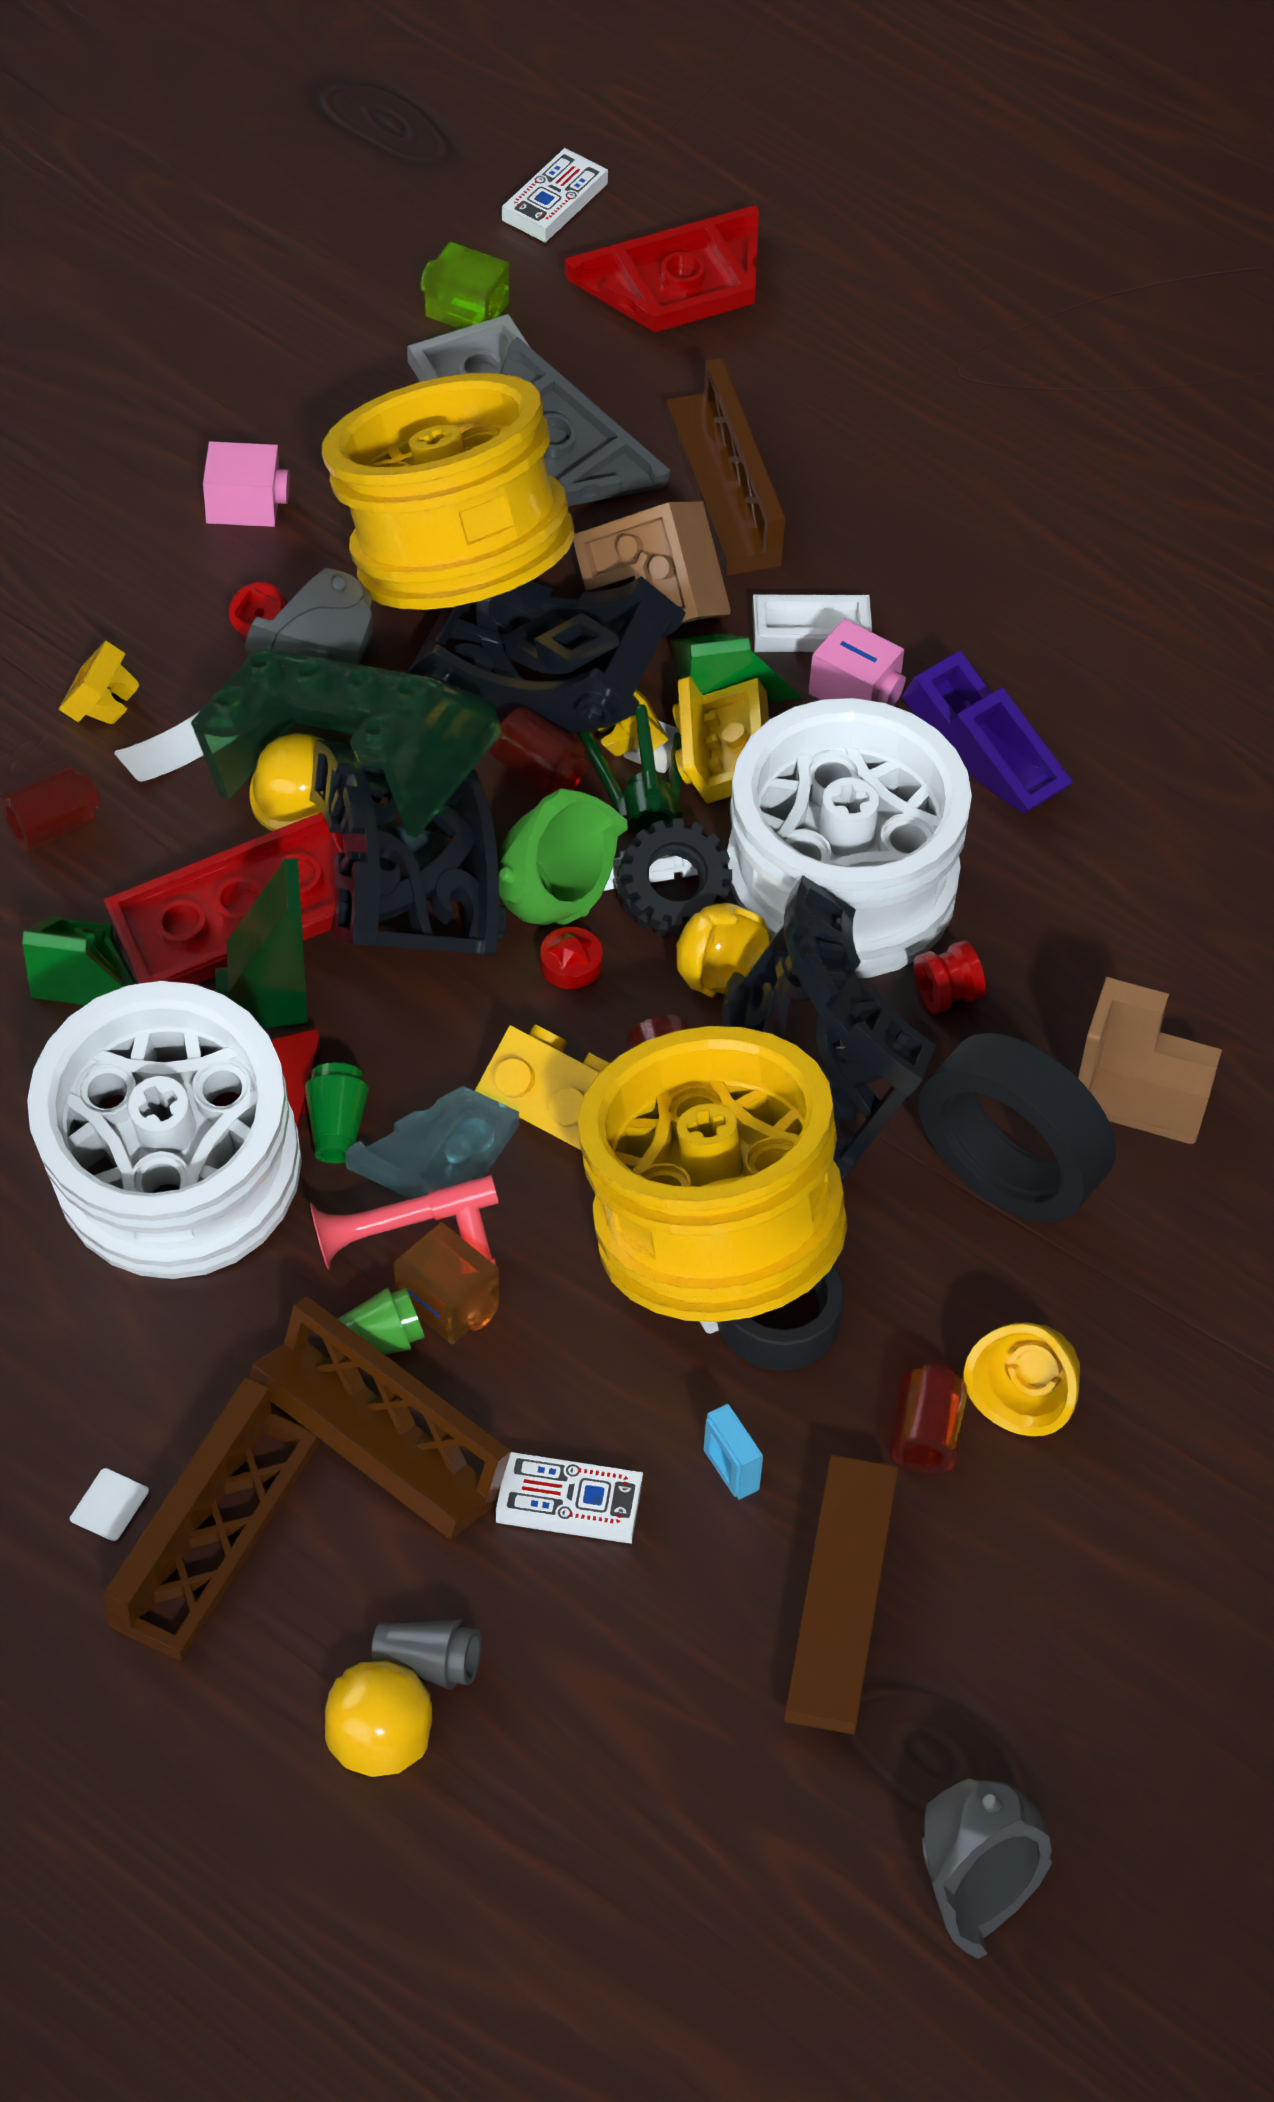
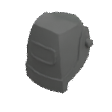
(323, 620)
(985, 1856)

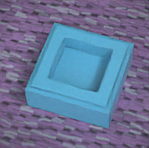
(732, 1452)

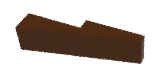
(841, 1595)

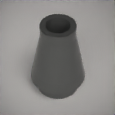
(436, 1650)

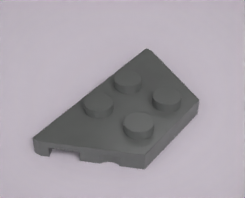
(586, 446)

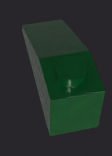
(268, 955)

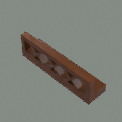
(728, 474)
(379, 1431)
(188, 1508)

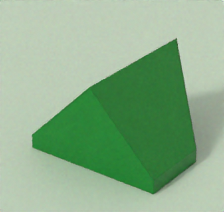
(724, 661)
(73, 960)

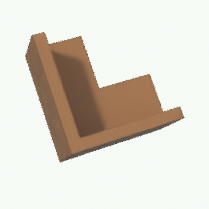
(667, 548)
(1144, 1074)

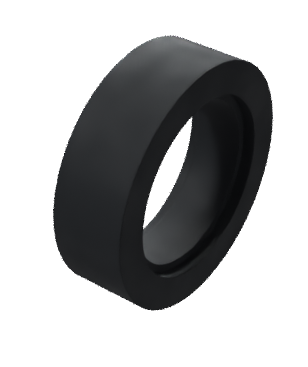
(1041, 1093)

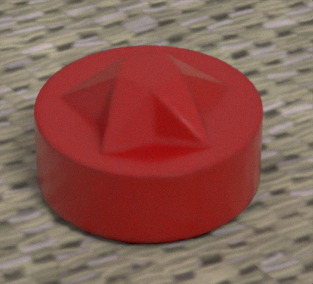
(254, 601)
(571, 958)

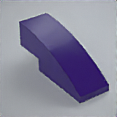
(987, 733)

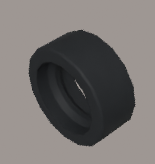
(792, 1347)

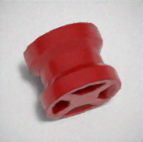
(949, 977)

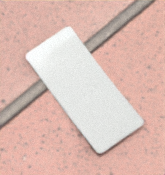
(162, 753)

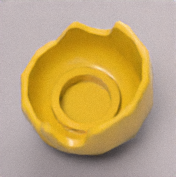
(717, 944)
(378, 1718)

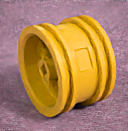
(449, 490)
(713, 1173)

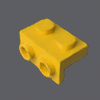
(715, 732)
(540, 1080)

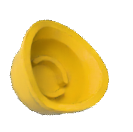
(284, 781)
(1024, 1378)

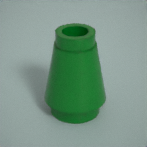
(335, 1109)

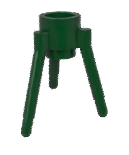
(648, 794)

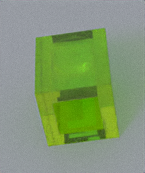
(465, 286)

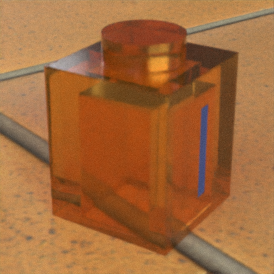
(449, 1283)

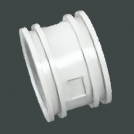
(863, 809)
(170, 1057)

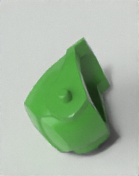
(559, 858)

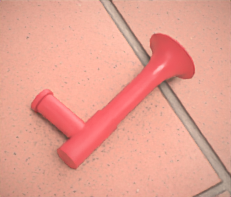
(456, 1200)

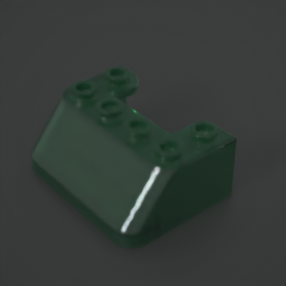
(401, 722)

